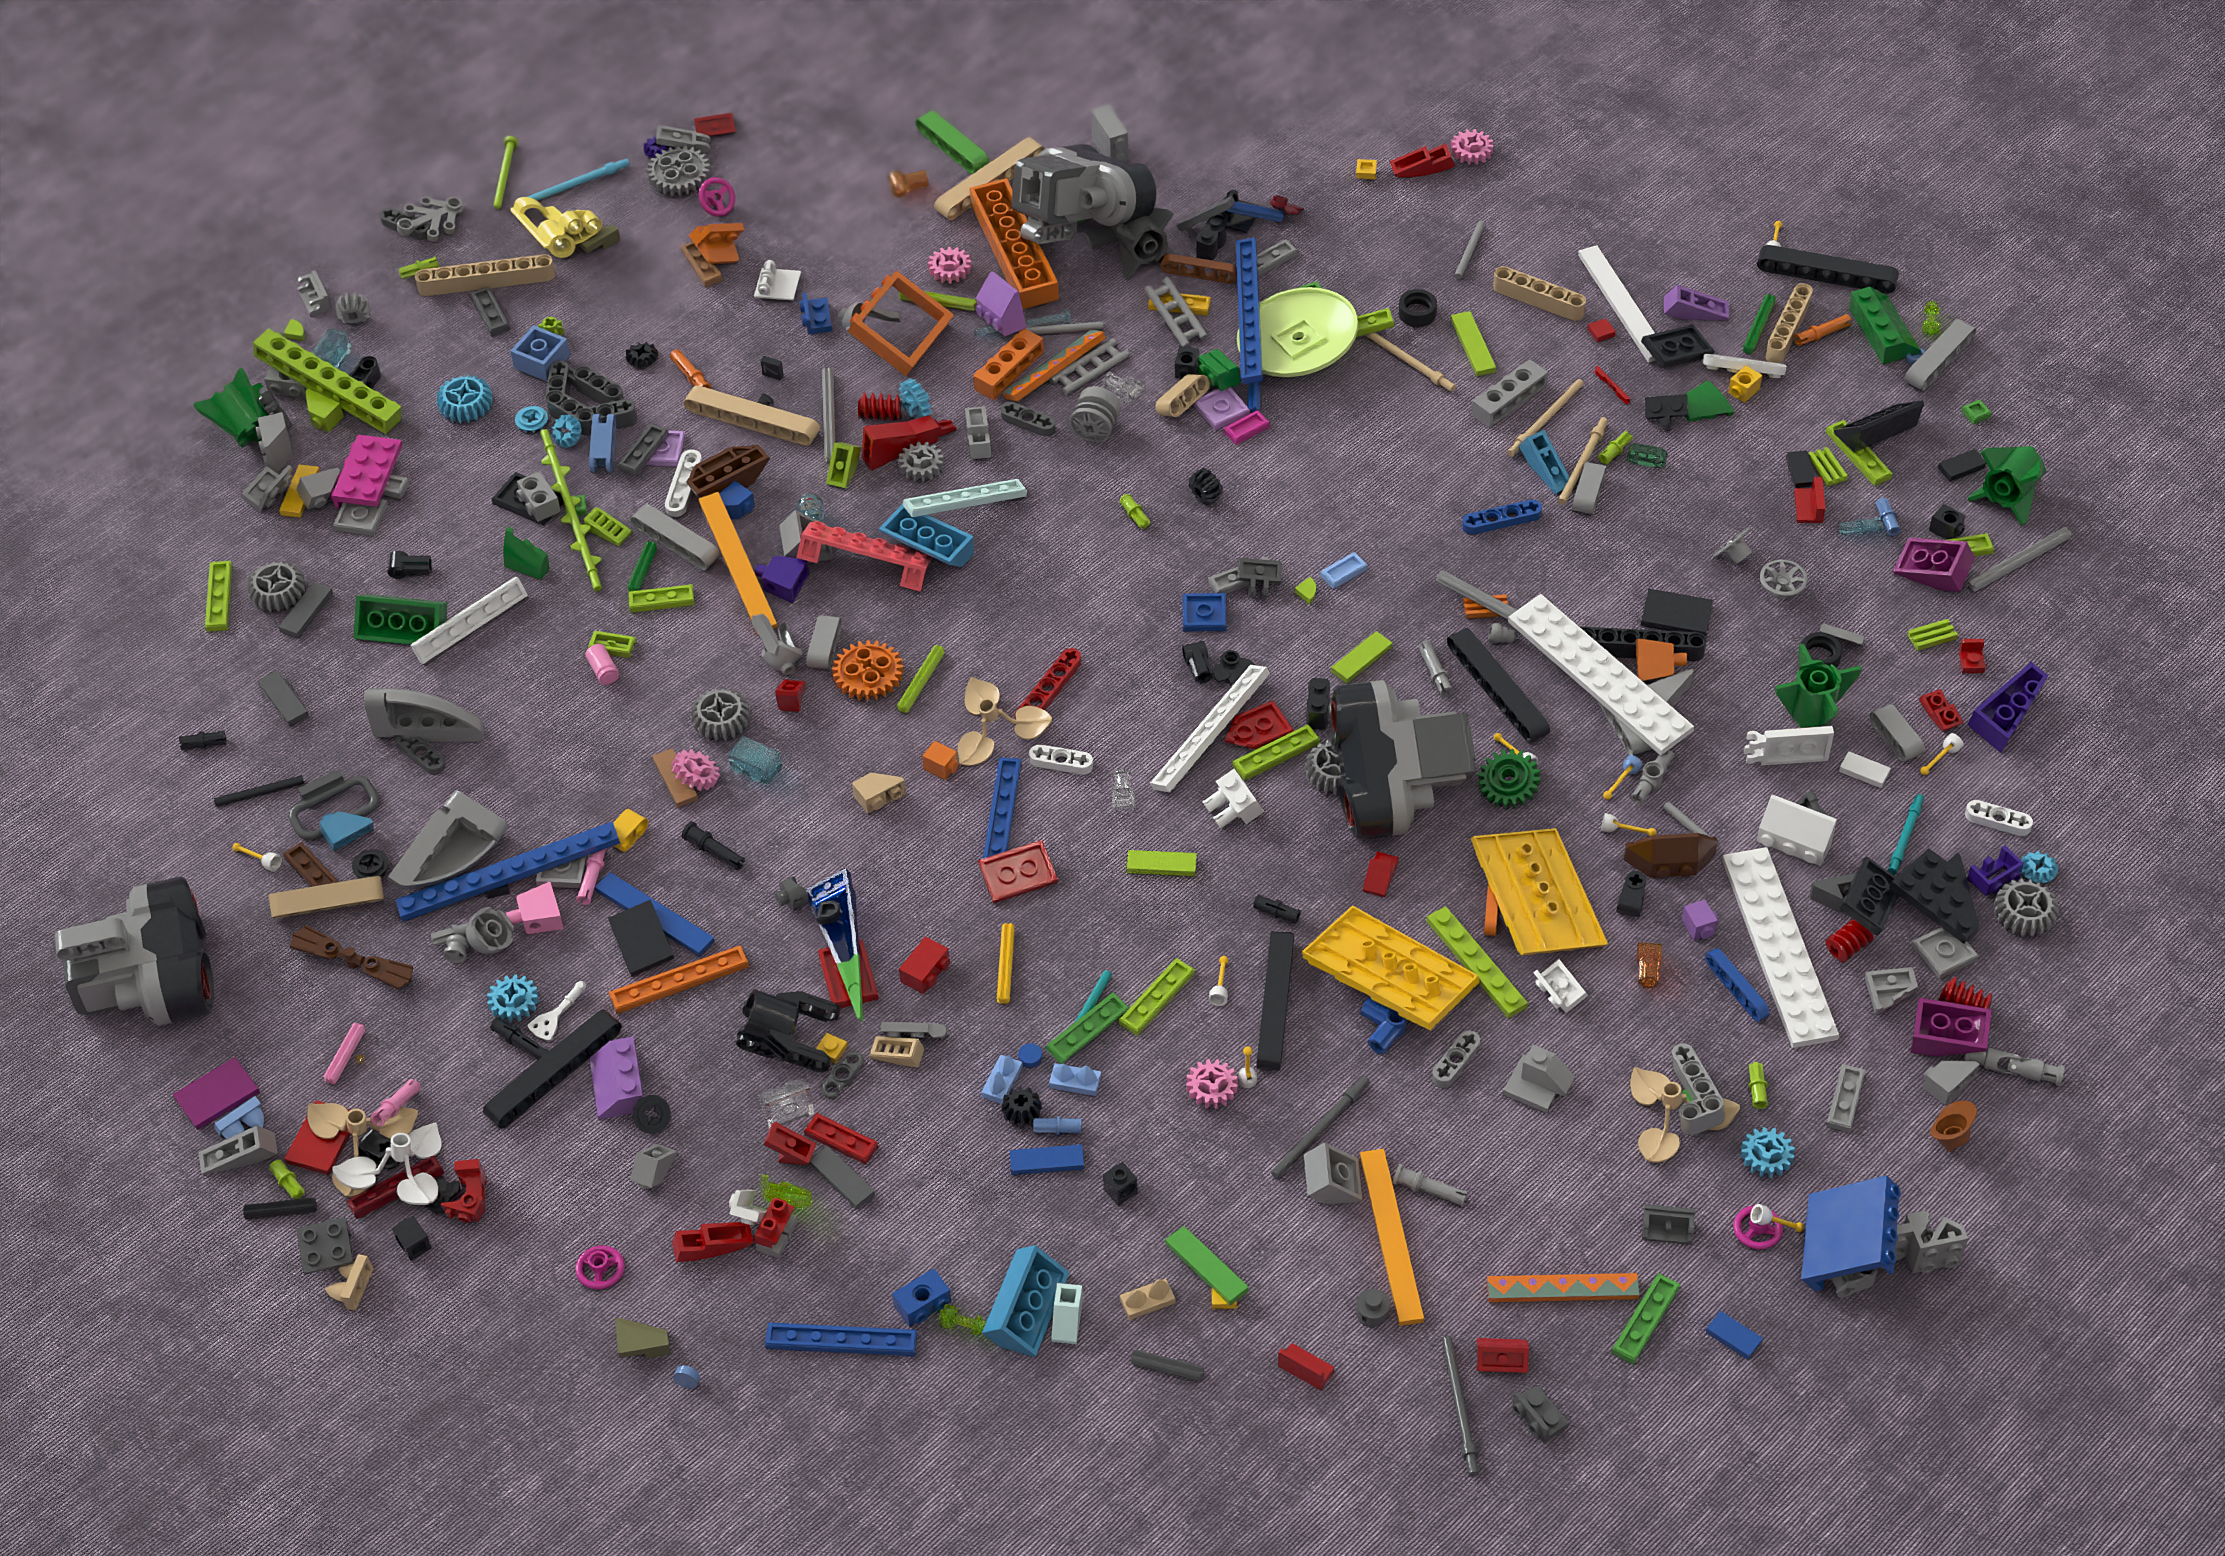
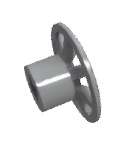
(1736, 548)
(1783, 582)

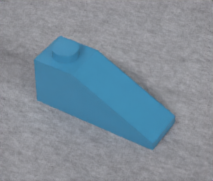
(1545, 461)

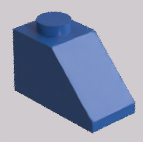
(737, 500)

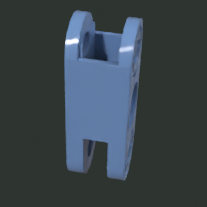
(602, 443)

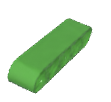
(952, 142)

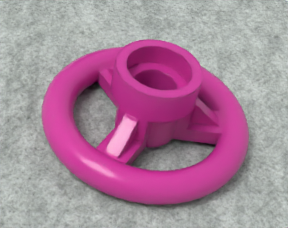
(707, 197)
(1756, 1230)
(595, 1256)

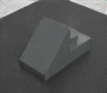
(1831, 890)

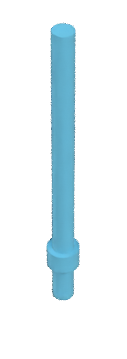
(609, 168)

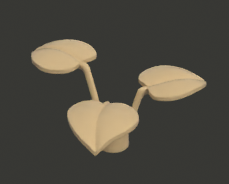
(982, 699)
(1653, 1086)
(329, 1118)

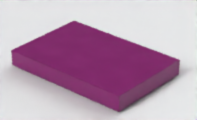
(216, 1093)

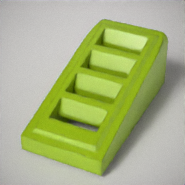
(598, 517)

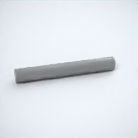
(1683, 819)

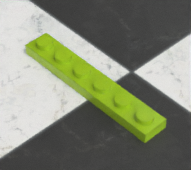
(1477, 961)

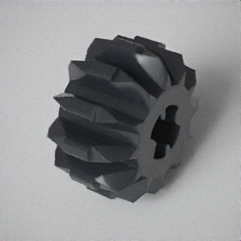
(1205, 486)
(1021, 1106)

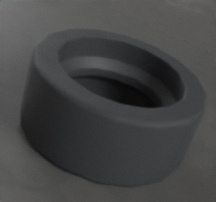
(1417, 319)
(1824, 641)

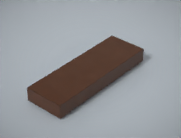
(308, 866)

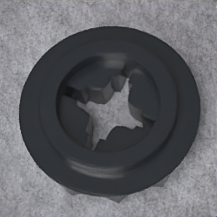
(646, 359)
(364, 860)
(655, 1124)

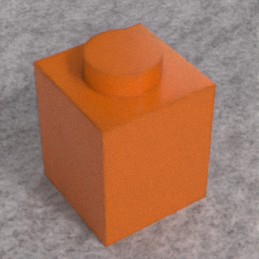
(940, 760)

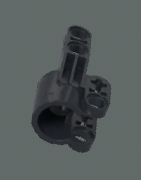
(774, 1021)

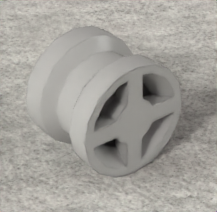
(456, 949)

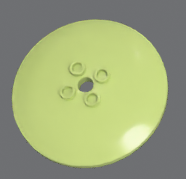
(1315, 315)

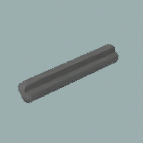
(1167, 1365)

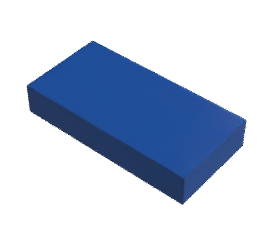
(1734, 1335)

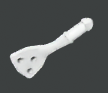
(553, 1016)

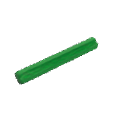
(1759, 323)

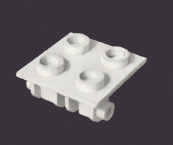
(777, 283)

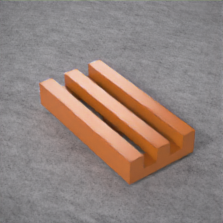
(1470, 606)

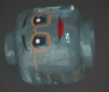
(811, 506)

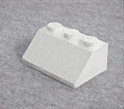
(1796, 830)

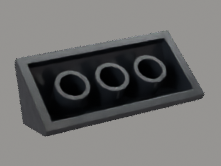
(1880, 425)

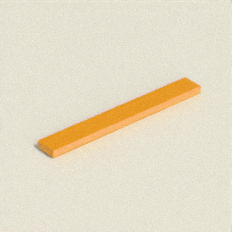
(735, 557)
(1391, 1237)

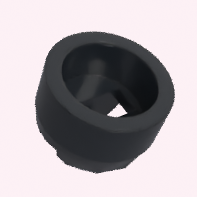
(765, 400)

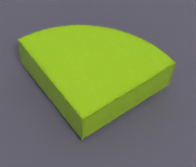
(294, 330)
(1306, 590)

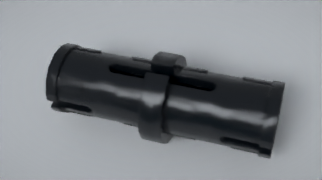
(202, 740)
(1277, 908)

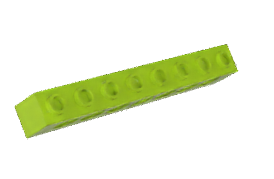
(327, 380)

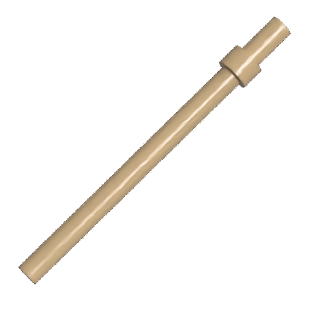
(1436, 377)
(1546, 416)
(1596, 435)

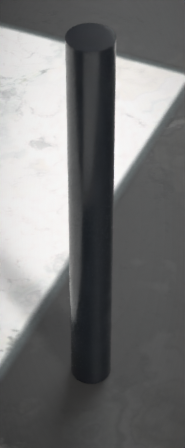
(260, 790)

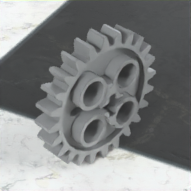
(678, 170)

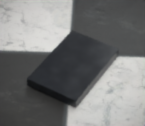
(1677, 346)
(508, 499)
(1676, 612)
(641, 938)

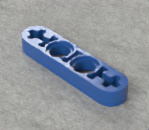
(1481, 524)
(1737, 985)

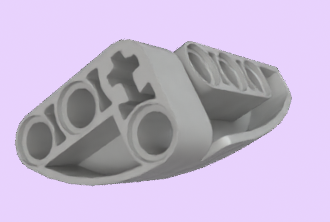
(419, 715)
(449, 843)

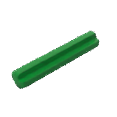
(642, 566)

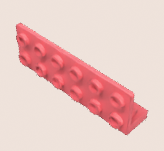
(914, 562)

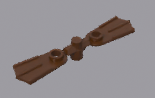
(387, 971)

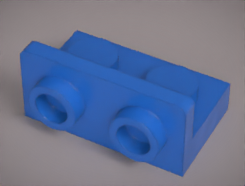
(816, 315)

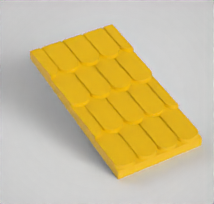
(1538, 891)
(1390, 967)

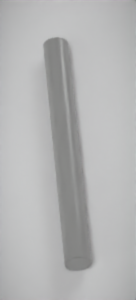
(1469, 250)
(1066, 328)

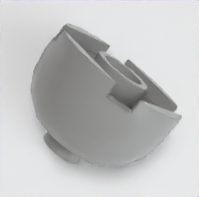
(489, 931)

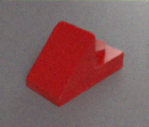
(789, 695)
(1380, 874)
(791, 1145)

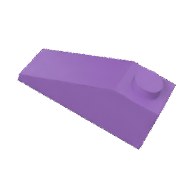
(1694, 305)

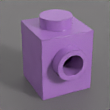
(1700, 920)

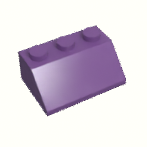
(1000, 305)
(616, 1078)

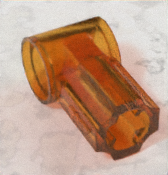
(902, 183)
(1649, 958)

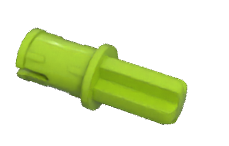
(411, 270)
(1615, 448)
(1134, 511)
(1758, 1085)
(286, 1179)

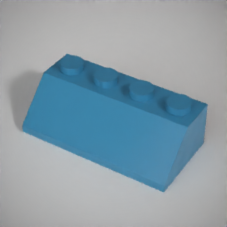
(930, 537)
(1025, 1301)

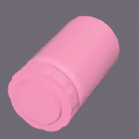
(602, 664)

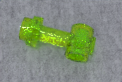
(1930, 325)
(949, 1317)

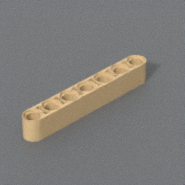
(957, 199)
(485, 274)
(751, 415)

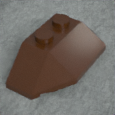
(730, 465)
(1671, 854)

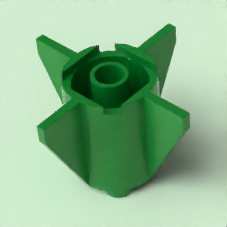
(236, 409)
(2011, 478)
(1815, 690)

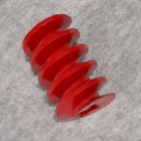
(879, 407)
(1848, 940)
(1963, 996)

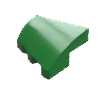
(1706, 402)
(524, 556)

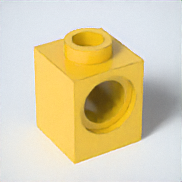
(1745, 384)

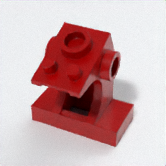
(474, 1179)

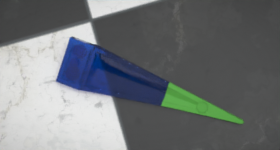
(842, 934)

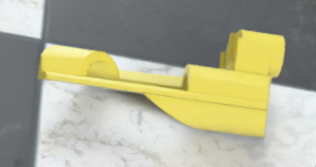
(560, 230)

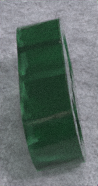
(1647, 455)

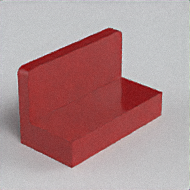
(715, 124)
(1810, 502)
(1502, 1355)
(1305, 1366)

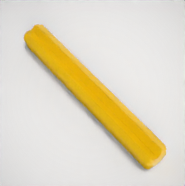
(1005, 963)

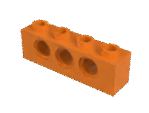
(1008, 364)

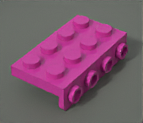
(366, 471)

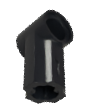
(401, 564)
(1197, 658)

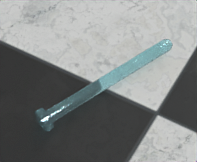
(1065, 316)

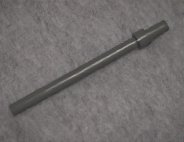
(1349, 1096)
(1468, 1449)

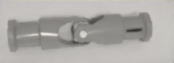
(2026, 1067)

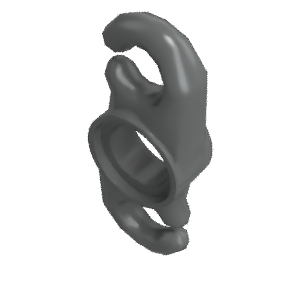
(852, 1069)

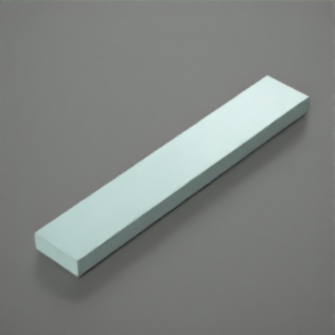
(964, 497)

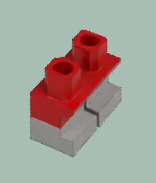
(775, 1228)

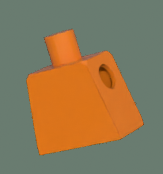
(1657, 659)

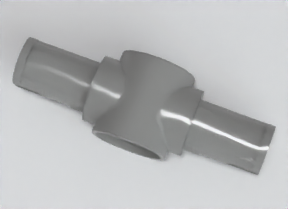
(1652, 777)

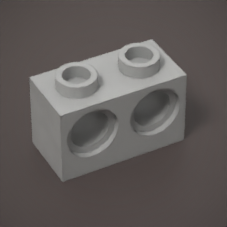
(538, 496)

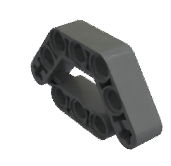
(594, 386)

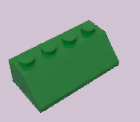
(1882, 325)
(396, 618)

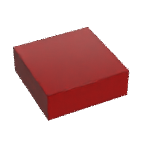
(1601, 330)

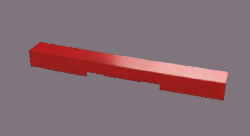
(1603, 376)

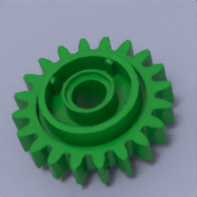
(1509, 765)

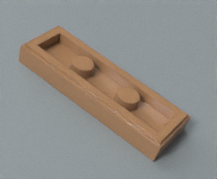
(706, 272)
(680, 793)

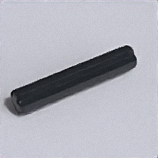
(279, 1208)

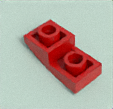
(1940, 711)

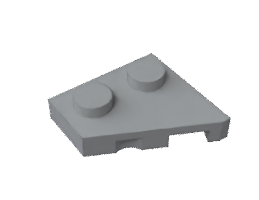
(1890, 987)

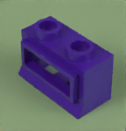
(2006, 860)

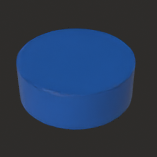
(1030, 1055)

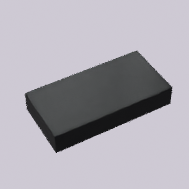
(1962, 465)
(1800, 468)

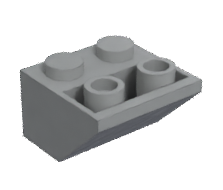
(274, 441)

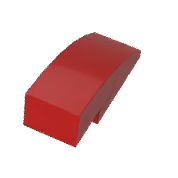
(1423, 162)
(711, 1241)

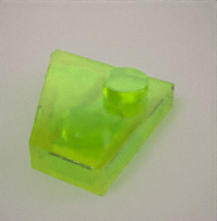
(786, 1191)

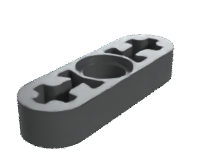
(390, 217)
(1041, 423)
(422, 761)

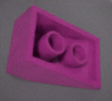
(1935, 563)
(1949, 1028)

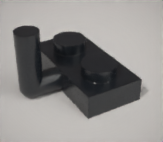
(1666, 408)

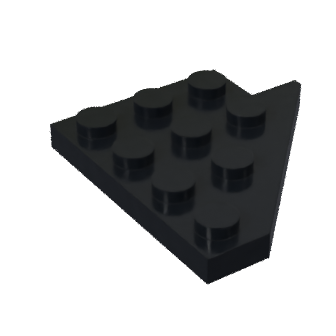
(1939, 892)

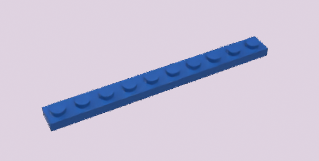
(1249, 311)
(507, 871)

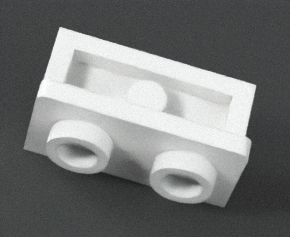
(1561, 985)
(742, 1207)

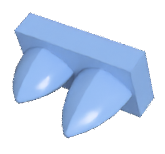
(1002, 1078)
(1075, 1079)
(248, 1112)

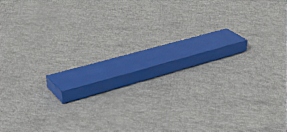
(1002, 806)
(673, 925)
(841, 1339)

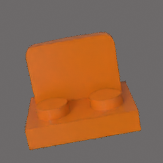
(717, 242)

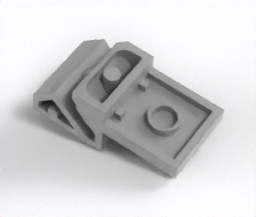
(1943, 1249)

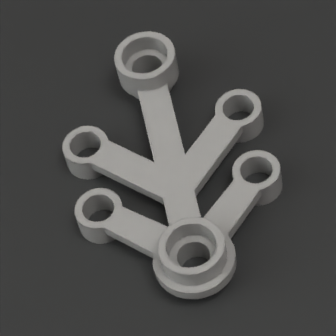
(452, 207)

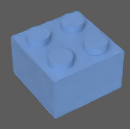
(538, 351)

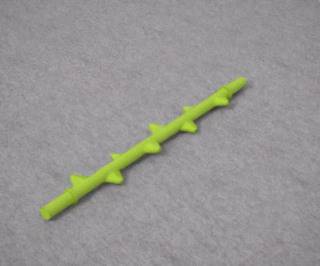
(571, 516)

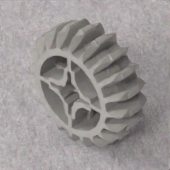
(276, 586)
(706, 714)
(1329, 774)
(2026, 905)

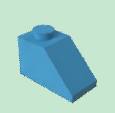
(344, 828)

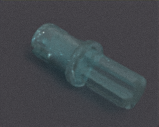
(1860, 526)

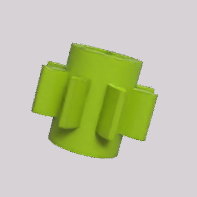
(552, 325)

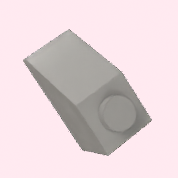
(316, 488)
(1547, 1071)
(1949, 1079)
(652, 1165)

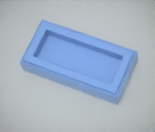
(1343, 570)

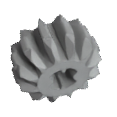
(352, 308)

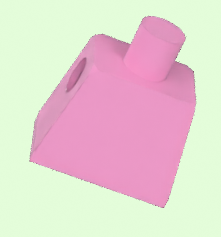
(537, 910)

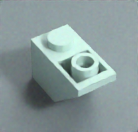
(1067, 1313)

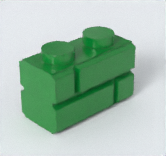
(1219, 370)

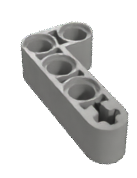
(1707, 1105)

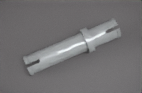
(1438, 674)

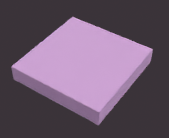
(1221, 408)
(670, 450)

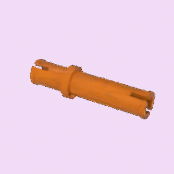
(1815, 333)
(694, 376)

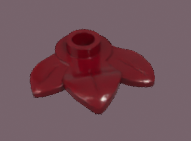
(1281, 203)

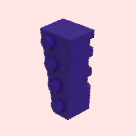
(2005, 709)

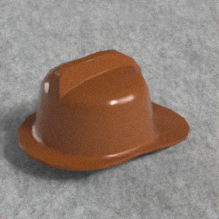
(1954, 1124)

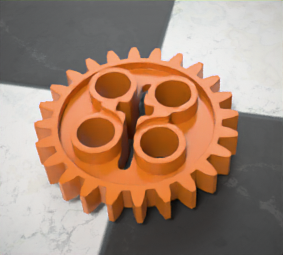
(867, 670)

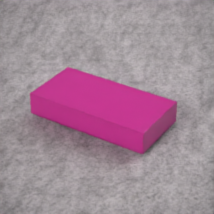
(1246, 427)

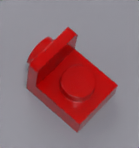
(1972, 656)

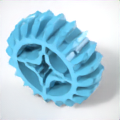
(464, 398)

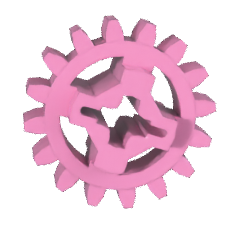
(1471, 147)
(949, 265)
(695, 769)
(1212, 1083)

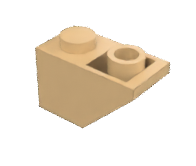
(877, 790)

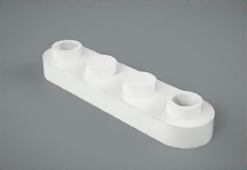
(1735, 364)
(679, 491)

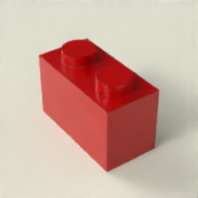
(924, 965)

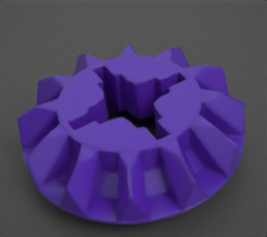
(651, 149)

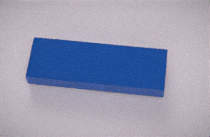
(1046, 1159)

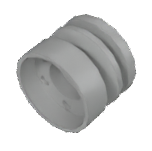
(1095, 414)

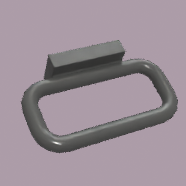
(323, 789)

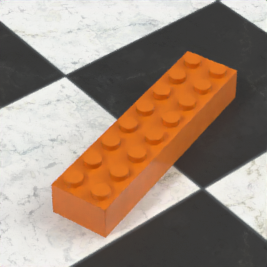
(1019, 258)

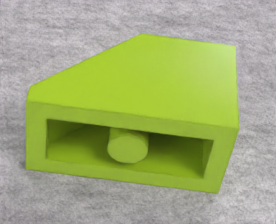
(323, 411)
(843, 464)

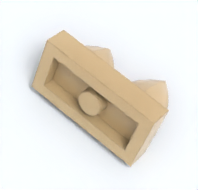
(357, 1279)
(1147, 1299)

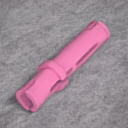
(594, 866)
(390, 1107)

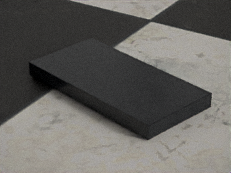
(1869, 896)

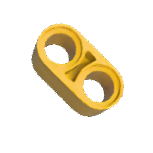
(629, 828)

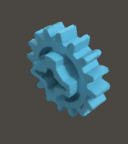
(914, 399)
(512, 998)
(1767, 1152)

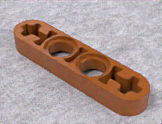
(1199, 271)

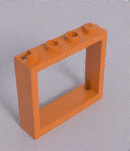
(883, 347)

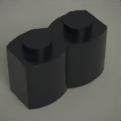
(1211, 238)
(1318, 703)

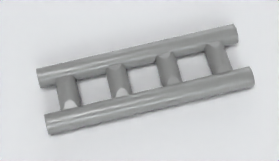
(1178, 301)
(1092, 357)

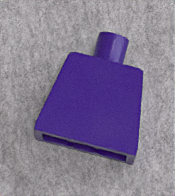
(783, 576)

